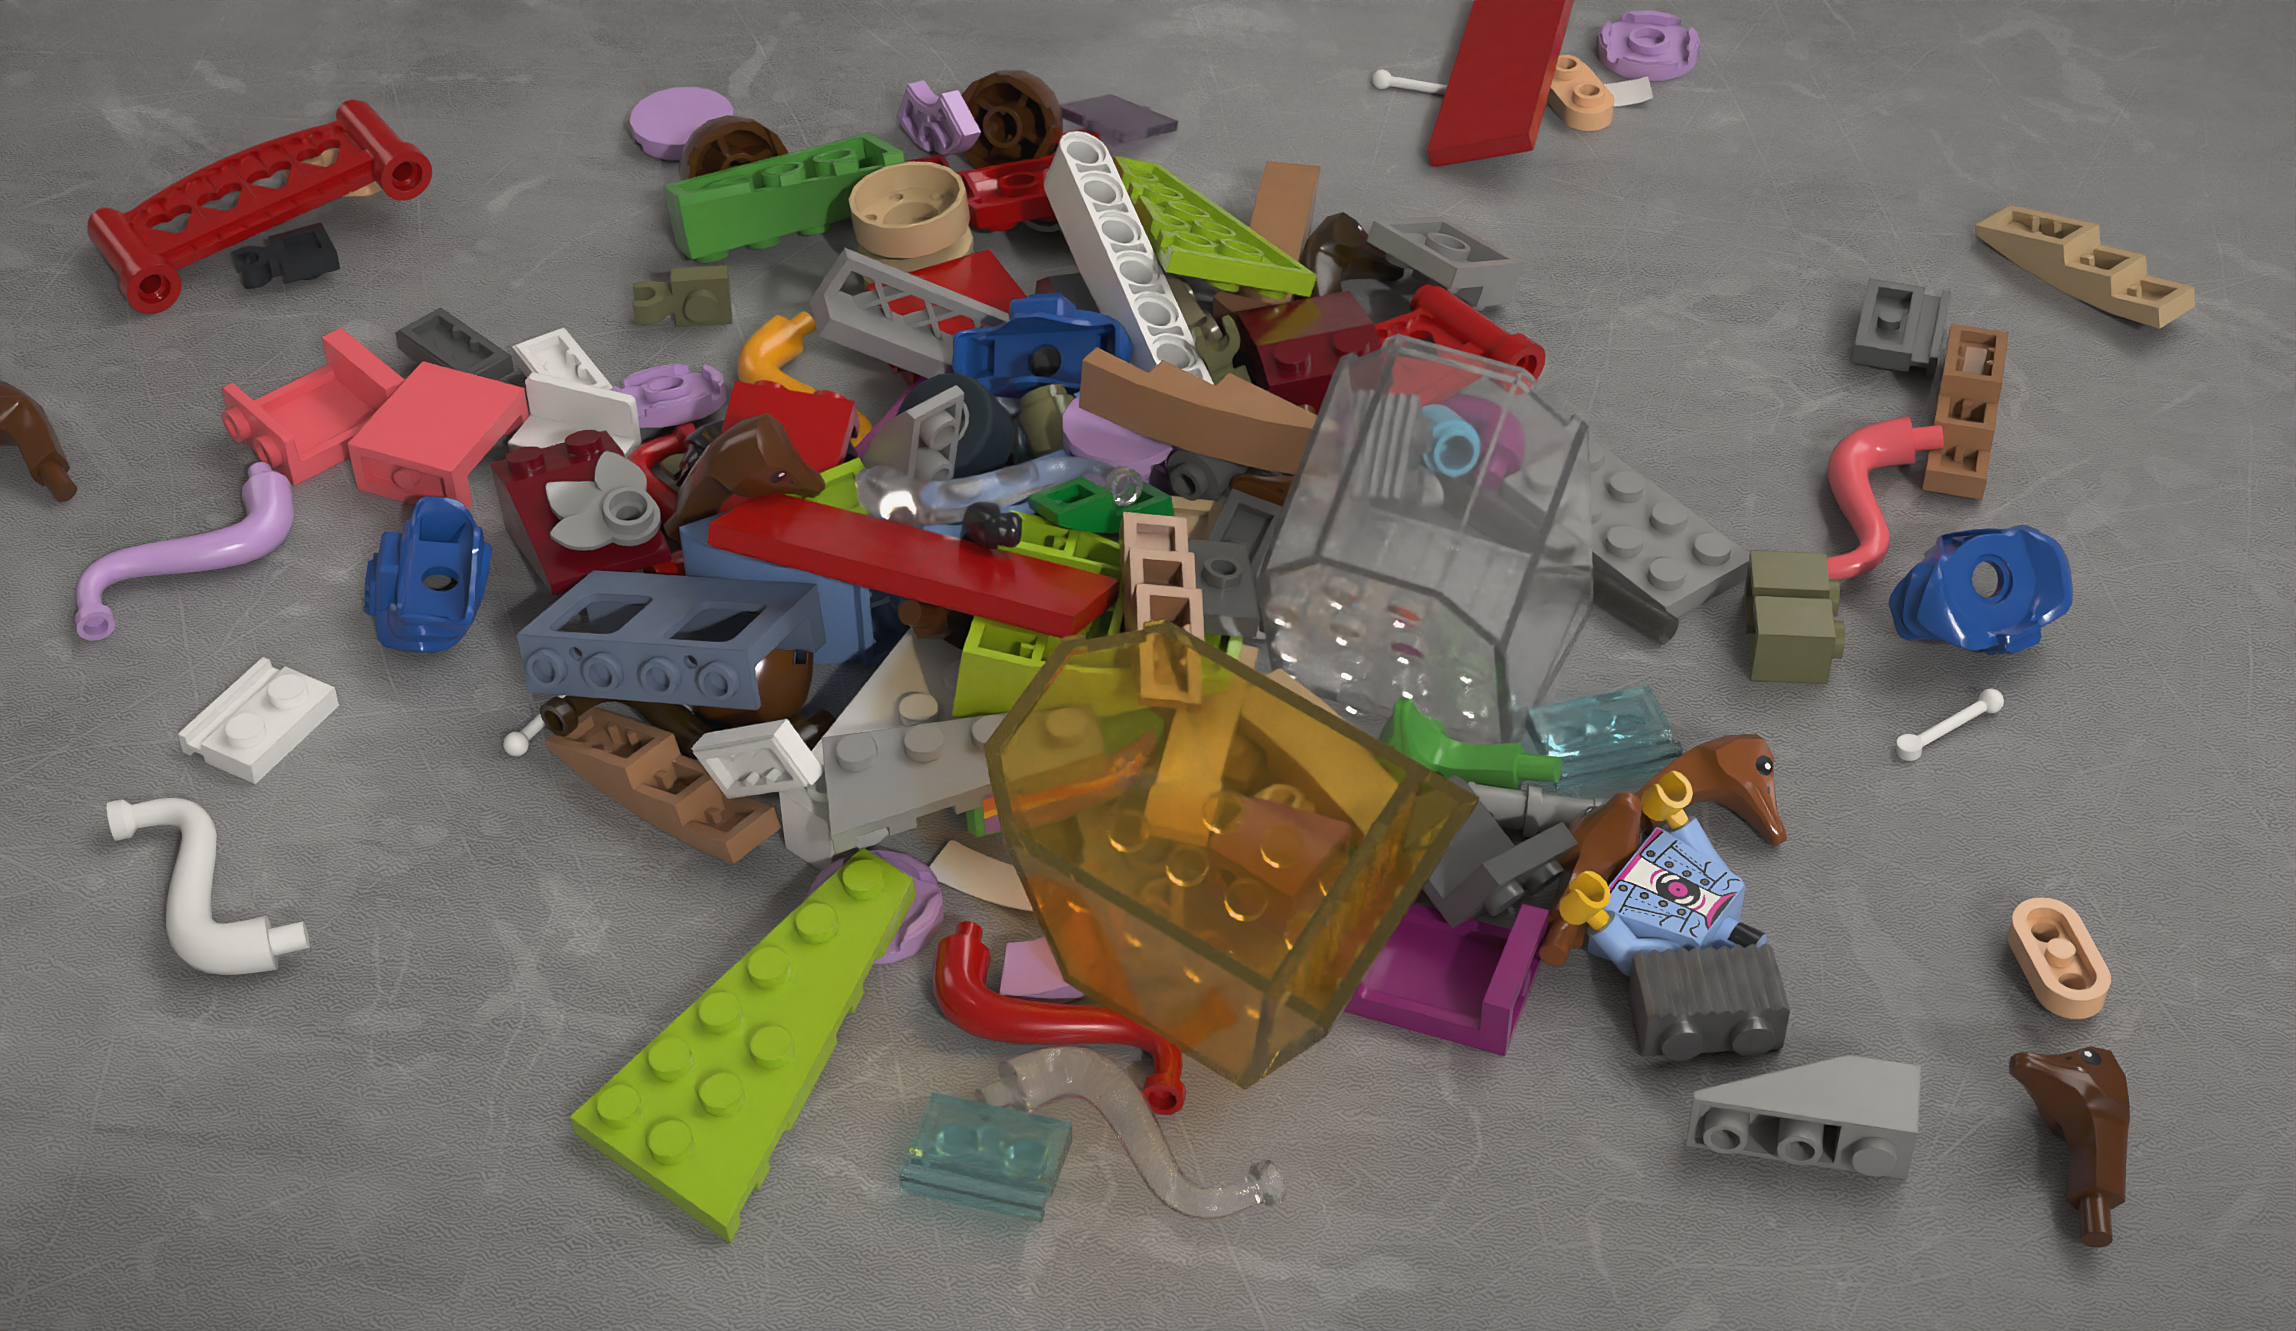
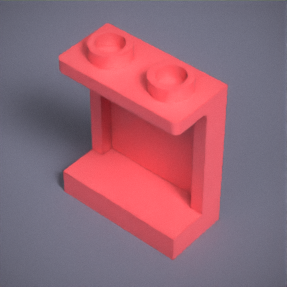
(312, 419)
(434, 434)

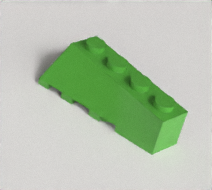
(772, 197)

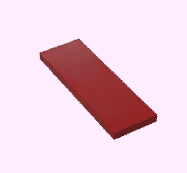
(1499, 80)
(915, 564)

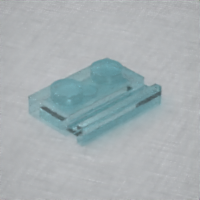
(1604, 736)
(986, 1157)

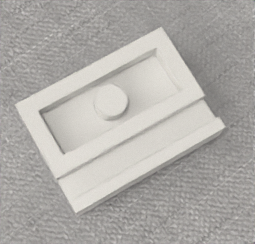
(258, 720)

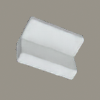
(566, 407)

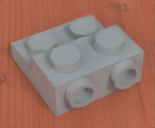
(1449, 258)

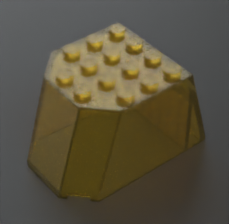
(1210, 842)

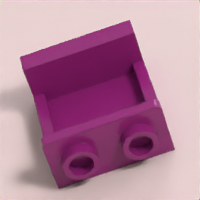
(1455, 981)

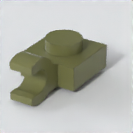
(694, 295)
(1220, 354)

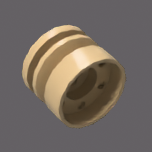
(911, 216)

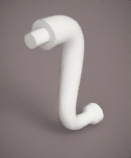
(191, 931)

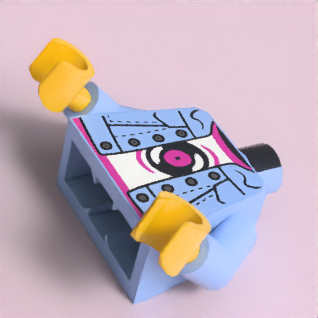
(1667, 894)

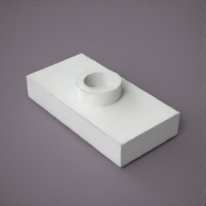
(559, 357)
(758, 759)

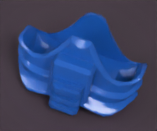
(1003, 353)
(434, 542)
(1942, 604)

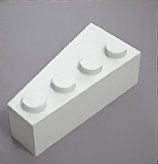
(907, 689)

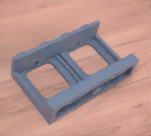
(651, 624)

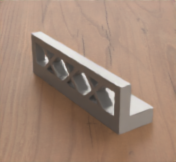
(888, 335)

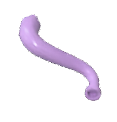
(266, 526)

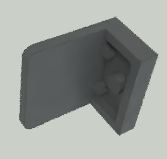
(1489, 872)

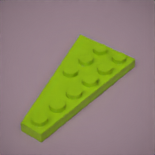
(1203, 239)
(740, 1062)

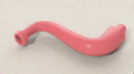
(1864, 450)

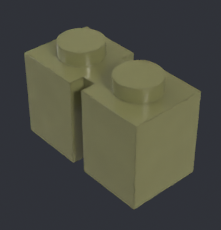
(1791, 617)

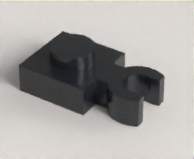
(293, 254)

